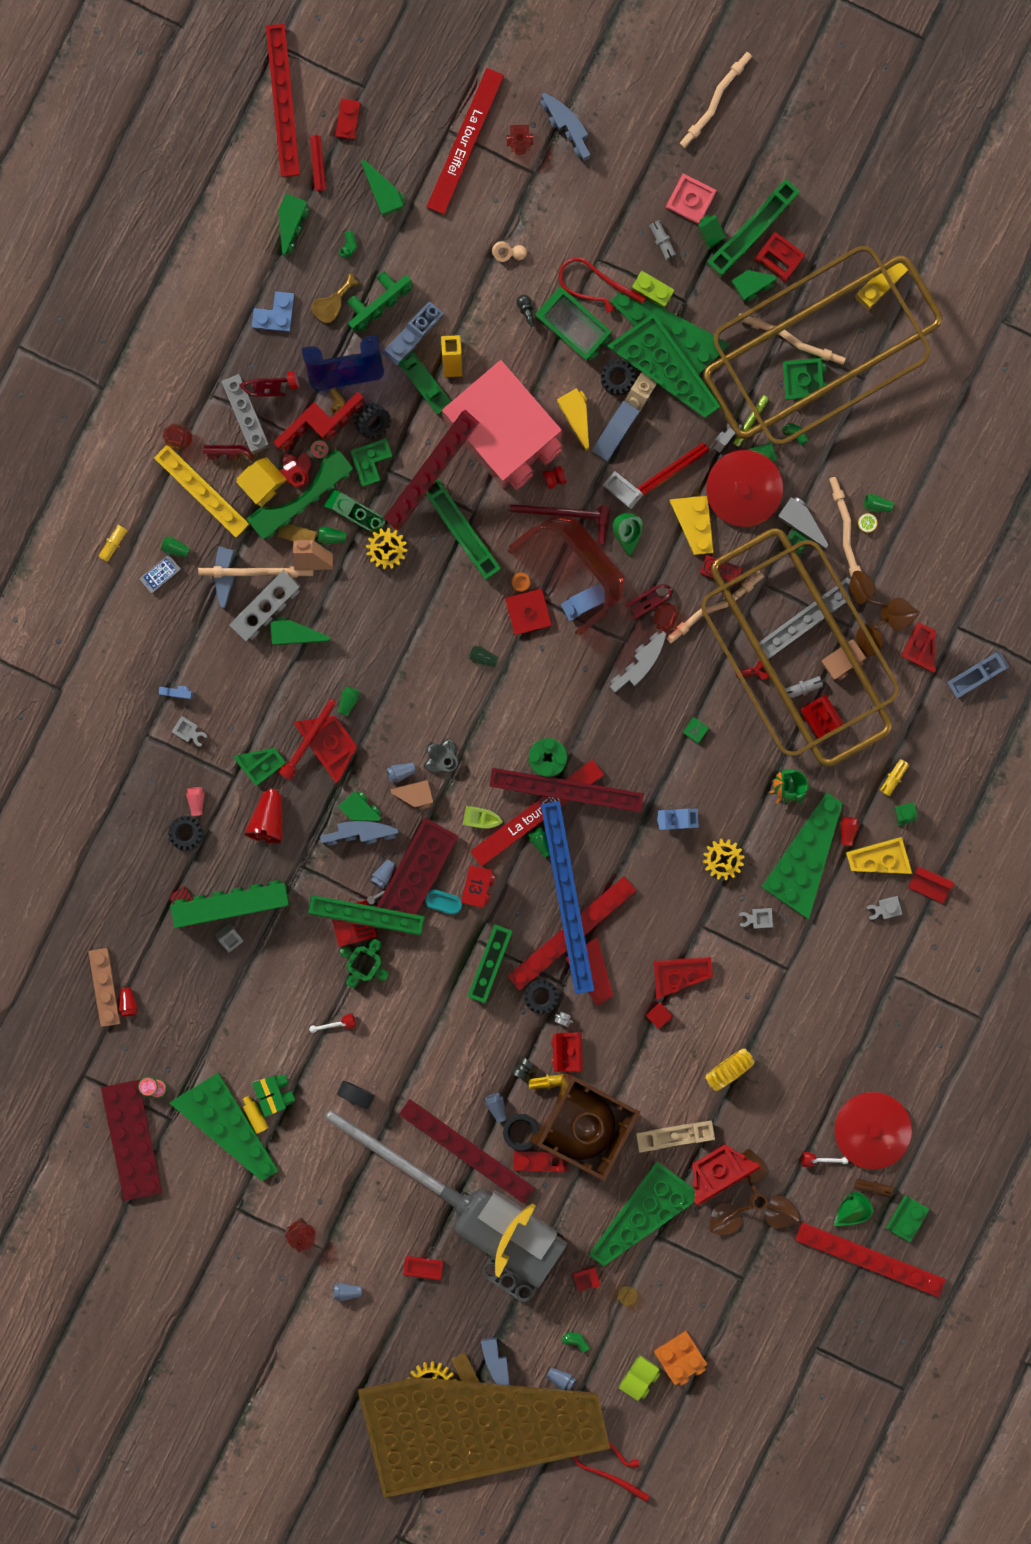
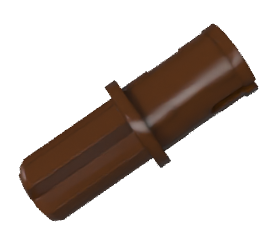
(873, 1188)

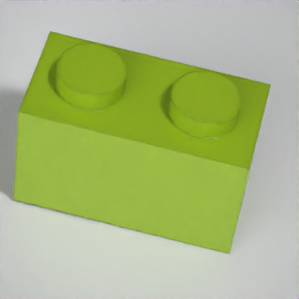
(653, 289)

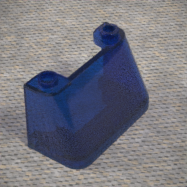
(346, 369)

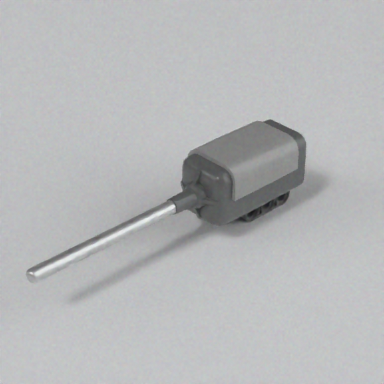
(483, 1221)

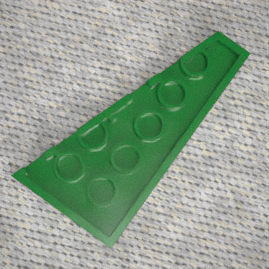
(693, 341)
(801, 866)
(221, 1118)
(650, 1206)

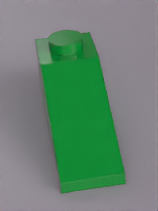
(385, 193)
(289, 632)

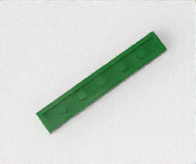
(365, 915)

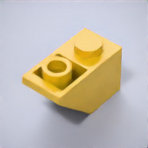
(451, 356)

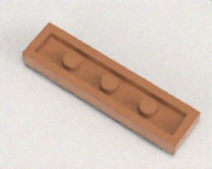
(104, 987)

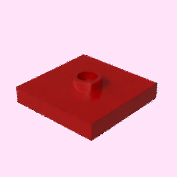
(528, 611)

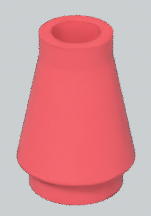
(195, 800)

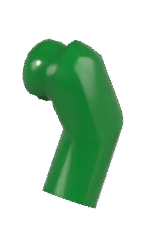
(350, 246)
(791, 428)
(575, 1339)

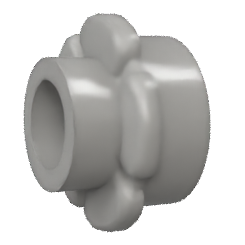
(563, 1019)

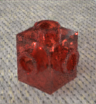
(519, 132)
(300, 1235)

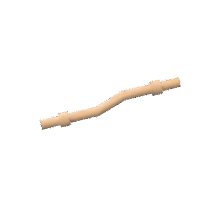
(736, 69)
(825, 354)
(839, 496)
(218, 571)
(684, 627)

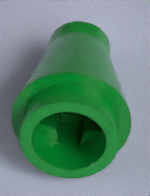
(875, 503)
(329, 535)
(174, 547)
(348, 700)
(539, 840)

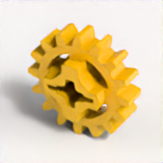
(387, 540)
(718, 850)

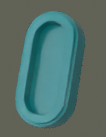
(443, 902)

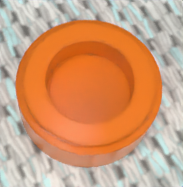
(521, 582)

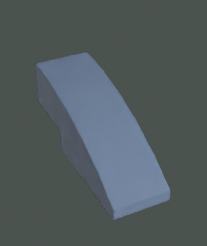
(615, 431)
(225, 583)
(978, 674)
(496, 1364)

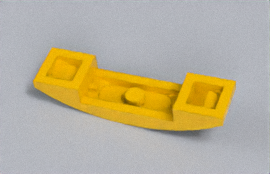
(501, 1258)

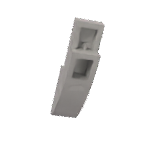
(645, 657)

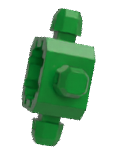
(346, 952)

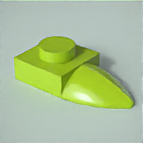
(480, 818)

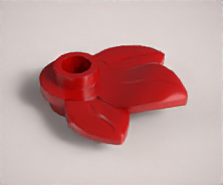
(294, 467)

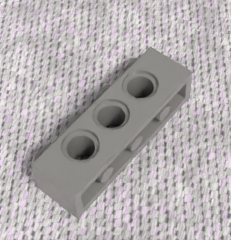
(245, 414)
(241, 624)

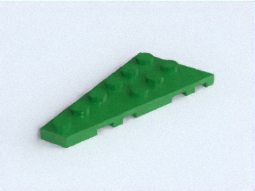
(659, 358)

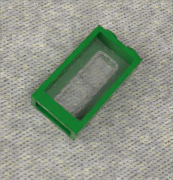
(573, 325)

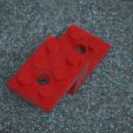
(319, 422)

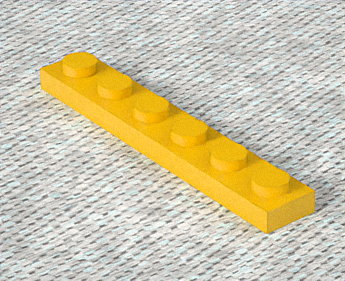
(201, 491)

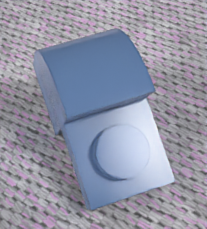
(584, 602)
(678, 819)

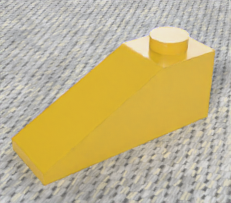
(879, 286)
(575, 411)

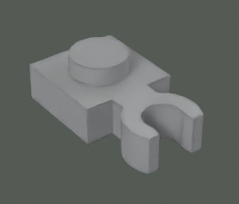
(186, 730)
(887, 907)
(760, 918)

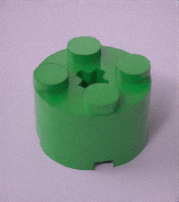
(547, 768)

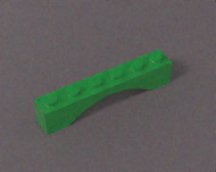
(753, 228)
(331, 470)
(462, 531)

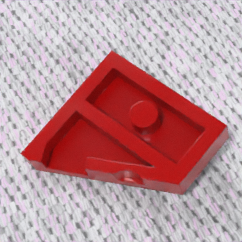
(921, 647)

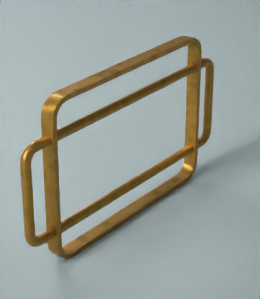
(920, 334)
(879, 706)

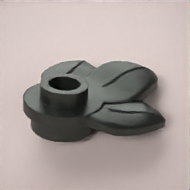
(439, 755)

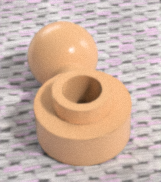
(518, 252)

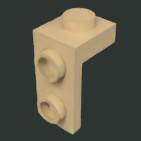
(640, 392)

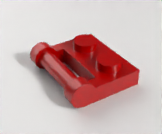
(782, 251)

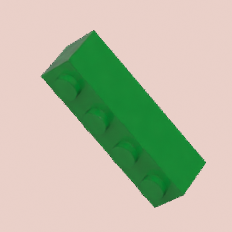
(489, 963)

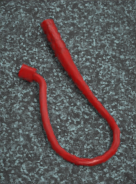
(608, 307)
(627, 1486)

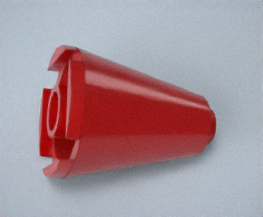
(267, 819)

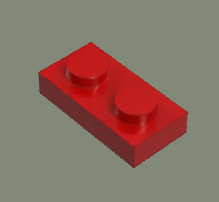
(347, 119)

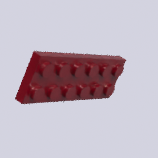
(418, 869)
(131, 1140)

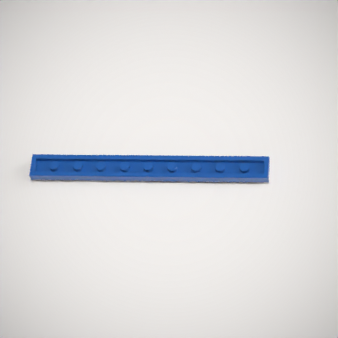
(567, 897)

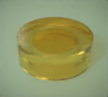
(627, 1295)

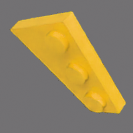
(695, 522)
(880, 857)

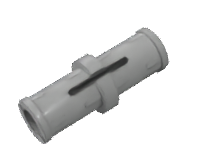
(662, 240)
(804, 687)

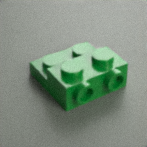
(803, 377)

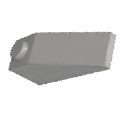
(800, 519)

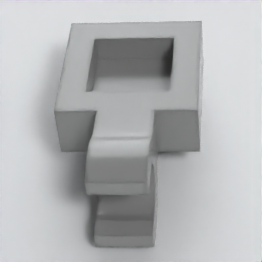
(724, 438)

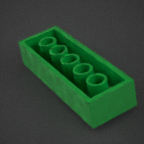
(229, 905)

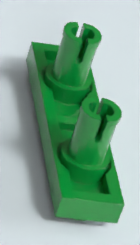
(375, 309)

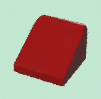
(659, 1015)

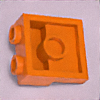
(681, 1358)

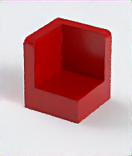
(586, 1278)

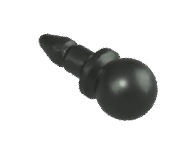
(524, 304)

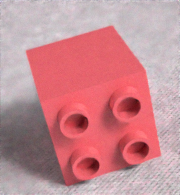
(511, 427)

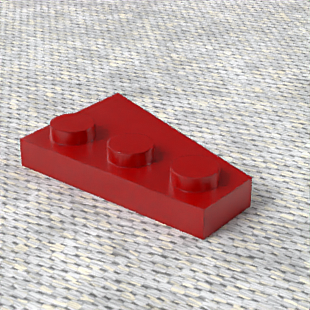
(680, 973)
(601, 984)

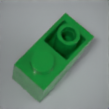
(710, 231)
(751, 283)
(358, 810)

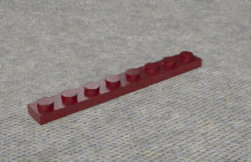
(431, 469)
(566, 789)
(466, 1151)

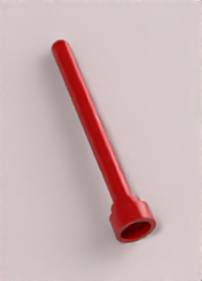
(288, 769)

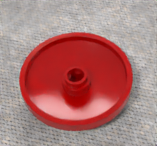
(744, 488)
(872, 1130)

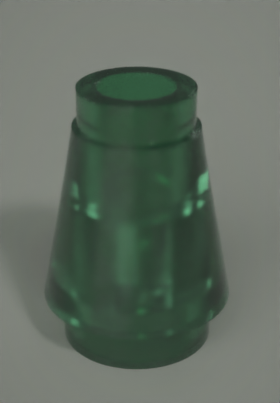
(482, 656)

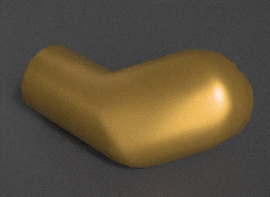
(339, 400)

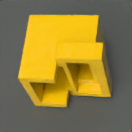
(261, 481)

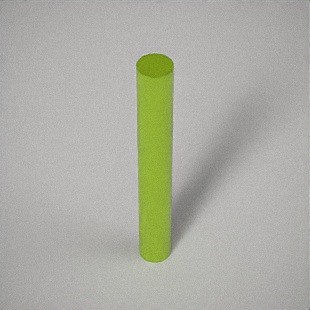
(751, 420)

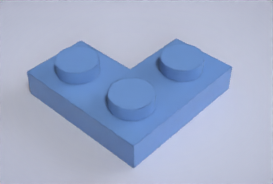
(277, 319)

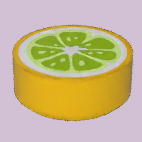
(867, 523)

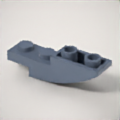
(563, 119)
(413, 333)
(366, 830)

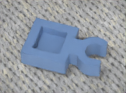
(180, 692)

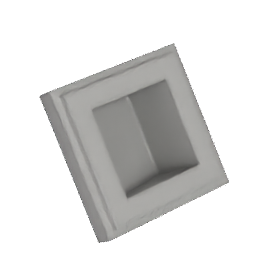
(228, 937)

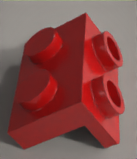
(821, 716)
(567, 1051)

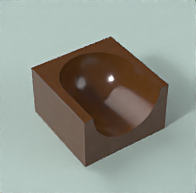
(586, 1127)

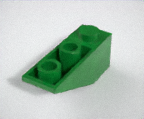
(290, 216)
(354, 511)

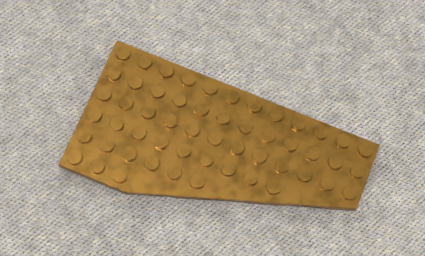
(461, 1430)

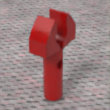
(754, 671)

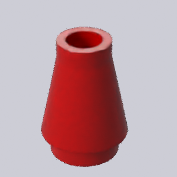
(848, 830)
(127, 1003)

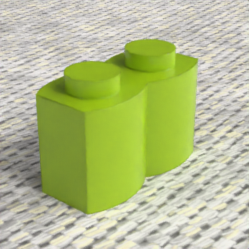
(639, 1378)

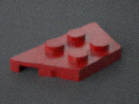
(330, 744)
(719, 1172)

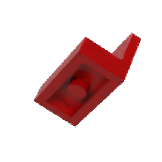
(930, 884)

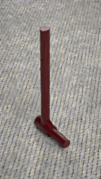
(601, 515)

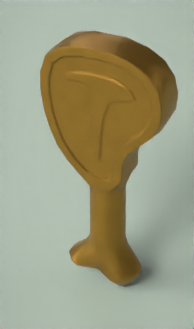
(328, 308)

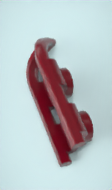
(260, 385)
(230, 451)
(652, 598)

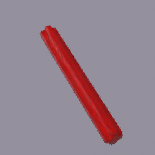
(673, 469)

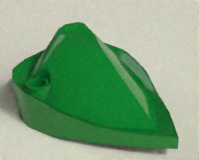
(627, 531)
(854, 1210)

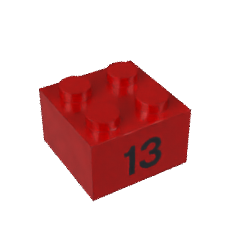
(477, 886)

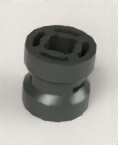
(524, 1069)

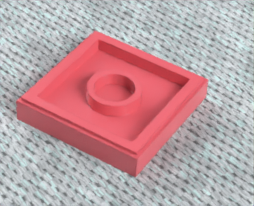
(691, 199)

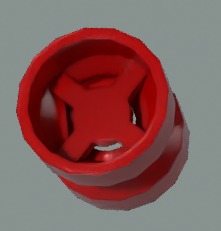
(550, 478)

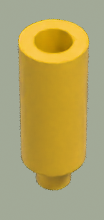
(254, 1115)

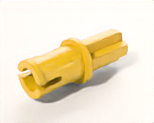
(112, 543)
(894, 778)
(544, 1082)

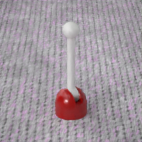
(347, 1022)
(809, 1159)

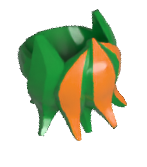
(790, 785)

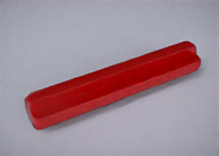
(317, 163)

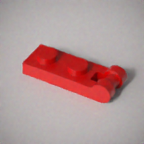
(537, 1161)

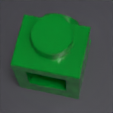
(905, 813)

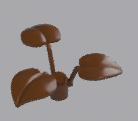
(897, 612)
(779, 1214)

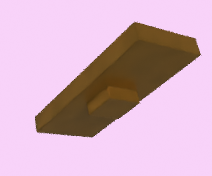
(293, 533)
(464, 1368)

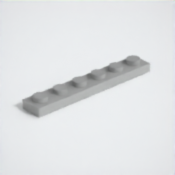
(803, 621)

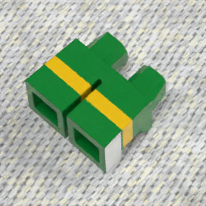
(277, 1101)

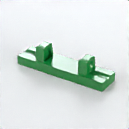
(424, 383)

